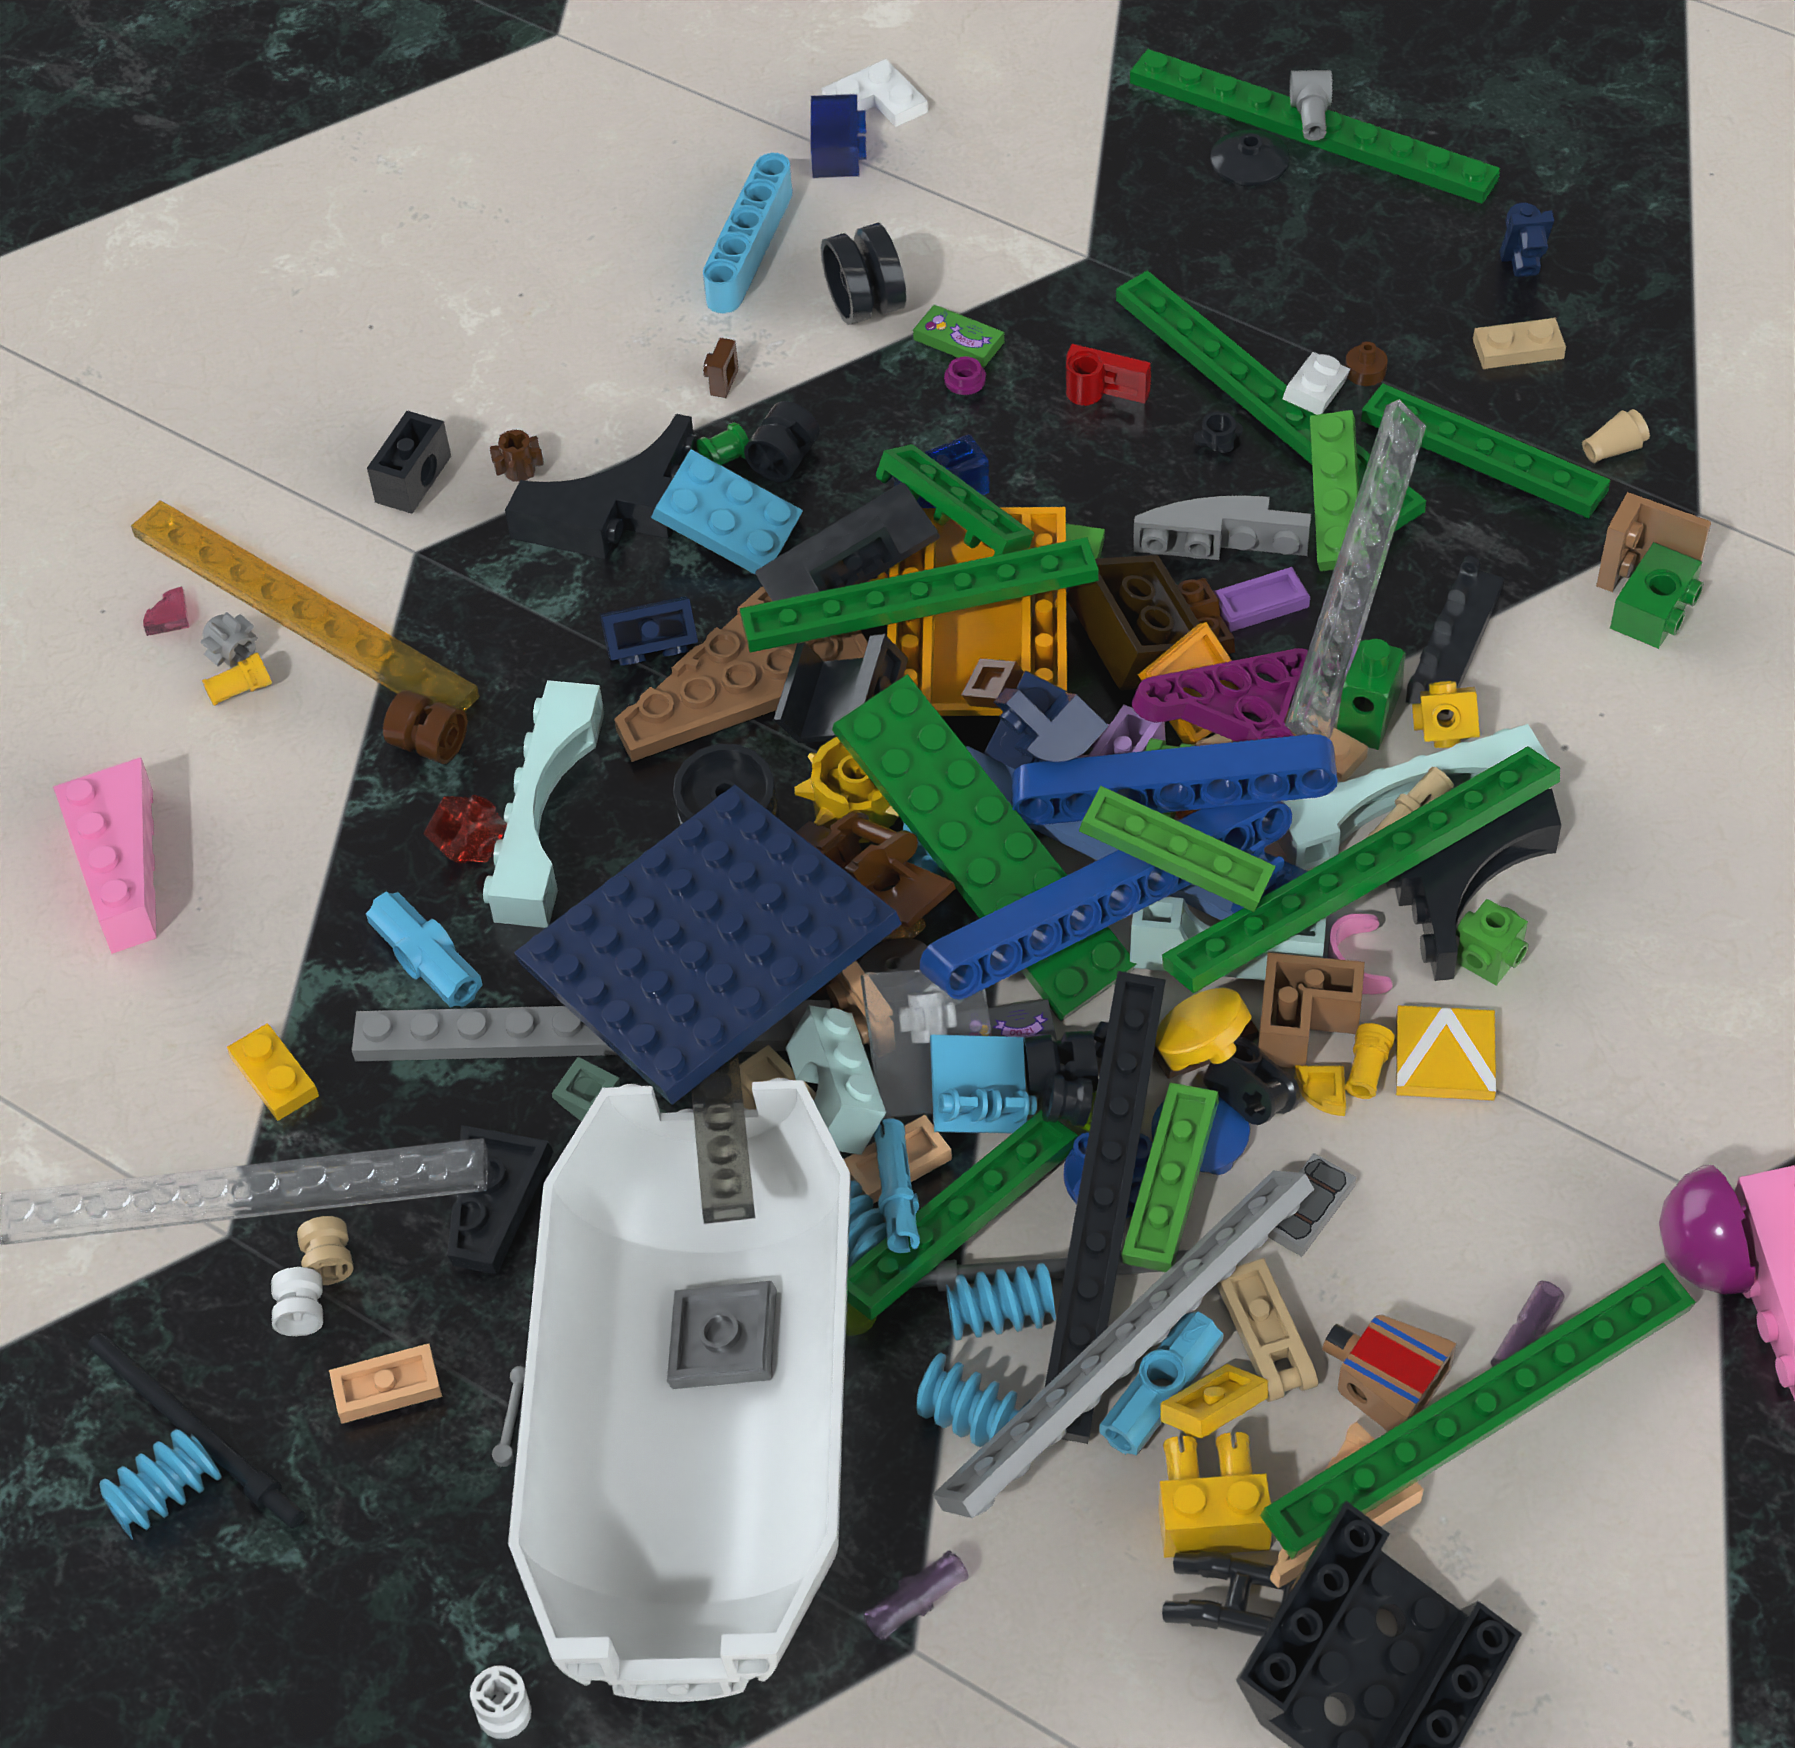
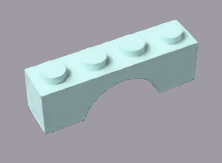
(1172, 923)

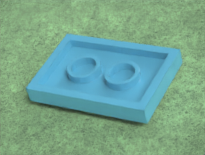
(726, 513)

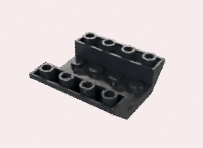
(1395, 1689)

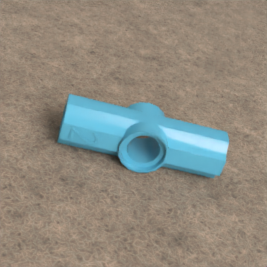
(424, 949)
(1177, 1360)

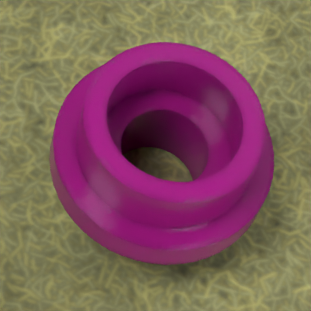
(965, 376)

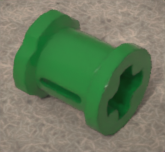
(724, 446)

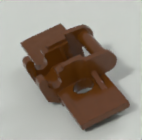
(881, 865)

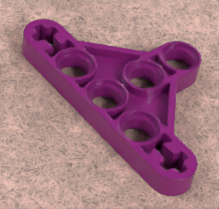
(1221, 708)

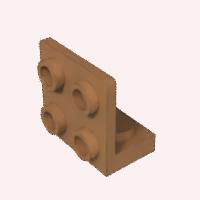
(1639, 525)

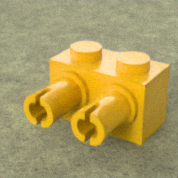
(1212, 1511)

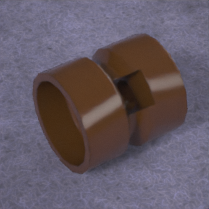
(425, 726)

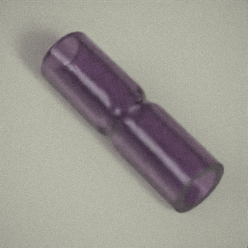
(1531, 1320)

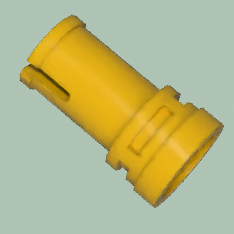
(247, 675)
(1370, 1051)

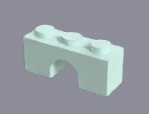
(831, 1054)

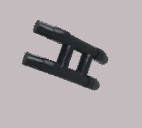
(1212, 1614)

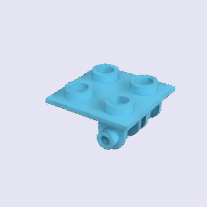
(979, 1084)

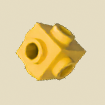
(1448, 732)

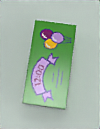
(958, 335)

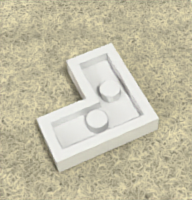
(885, 89)

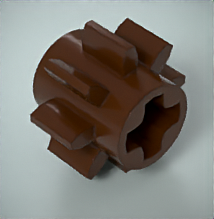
(516, 455)

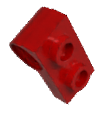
(1098, 372)

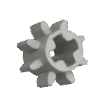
(228, 639)

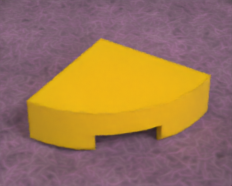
(1323, 1087)

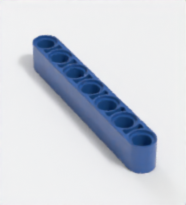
(1179, 778)

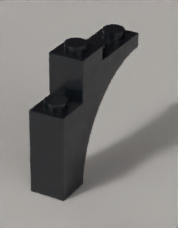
(594, 510)
(1449, 879)

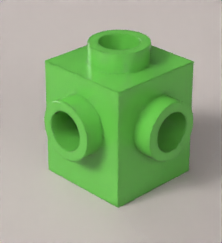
(1491, 941)

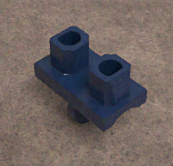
(1526, 238)

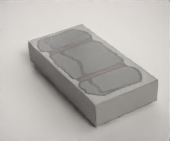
(1330, 1190)

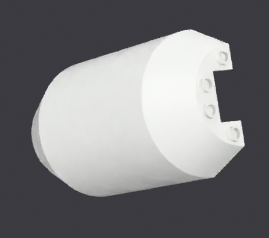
(655, 1521)

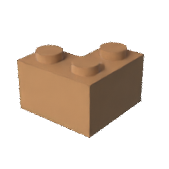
(1307, 996)

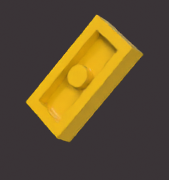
(272, 1071)
(1214, 1401)

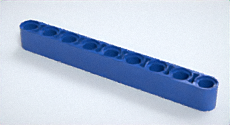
(1081, 905)

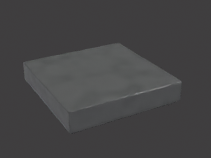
(722, 1335)

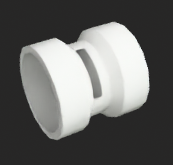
(297, 1301)
(507, 1713)

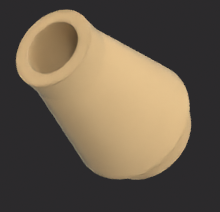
(1619, 435)

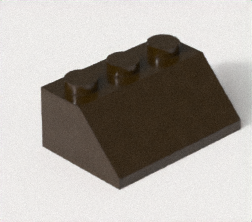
(1131, 614)

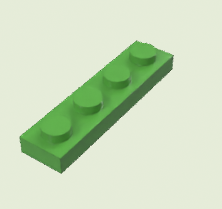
(1333, 481)
(1177, 848)
(1170, 1177)

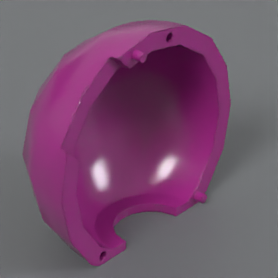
(1706, 1234)

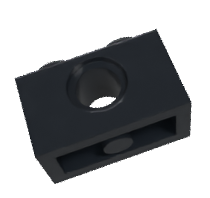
(409, 462)

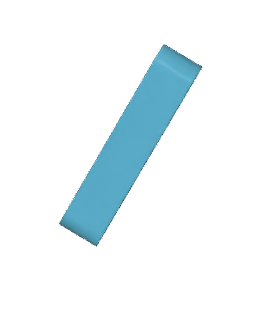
(747, 233)

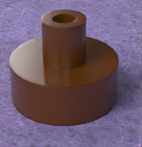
(1366, 364)

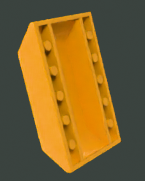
(1021, 629)

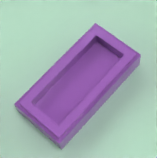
(1262, 599)

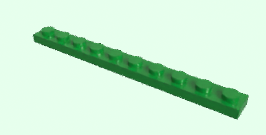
(1343, 135)
(1234, 371)
(1360, 869)
(1478, 1408)

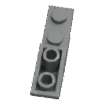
(1206, 524)

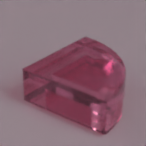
(167, 614)

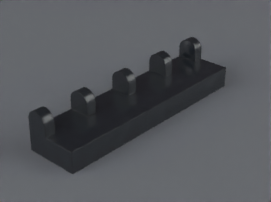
(1457, 630)

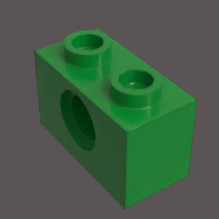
(1657, 595)

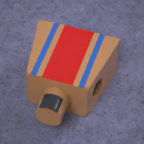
(1390, 1368)

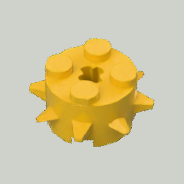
(841, 787)

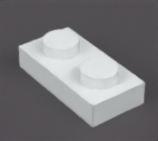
(1316, 383)

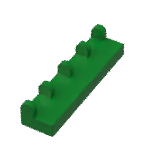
(954, 500)

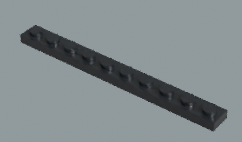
(1106, 1176)

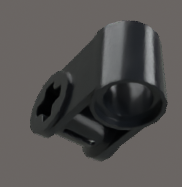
(1247, 1081)

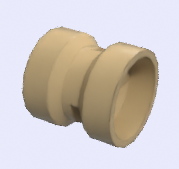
(324, 1245)

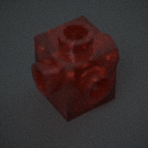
(466, 828)

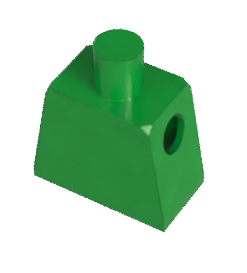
(1379, 676)

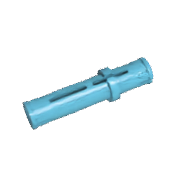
(897, 1196)

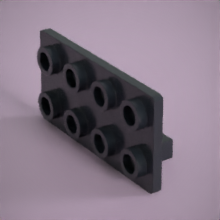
(852, 548)

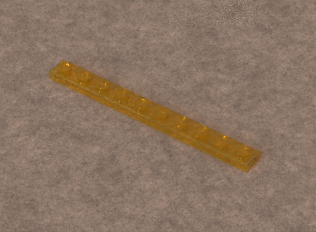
(300, 607)

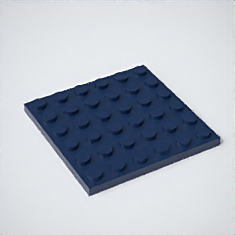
(706, 942)

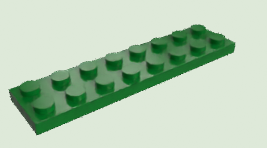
(971, 830)

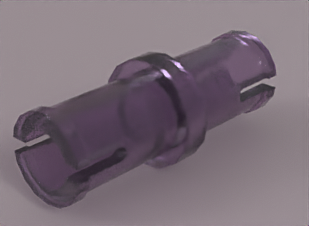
(915, 1595)

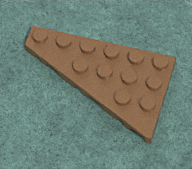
(719, 686)

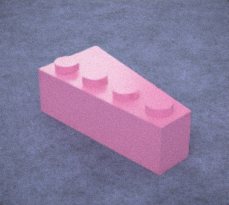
(112, 839)
(1771, 1249)

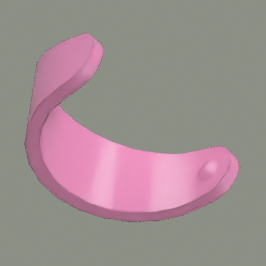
(1351, 925)

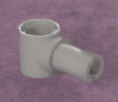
(1311, 95)

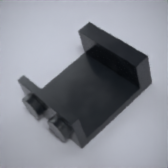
(825, 691)

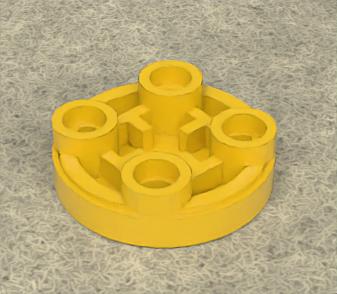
(1202, 1028)

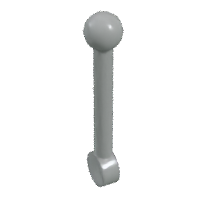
(502, 1453)

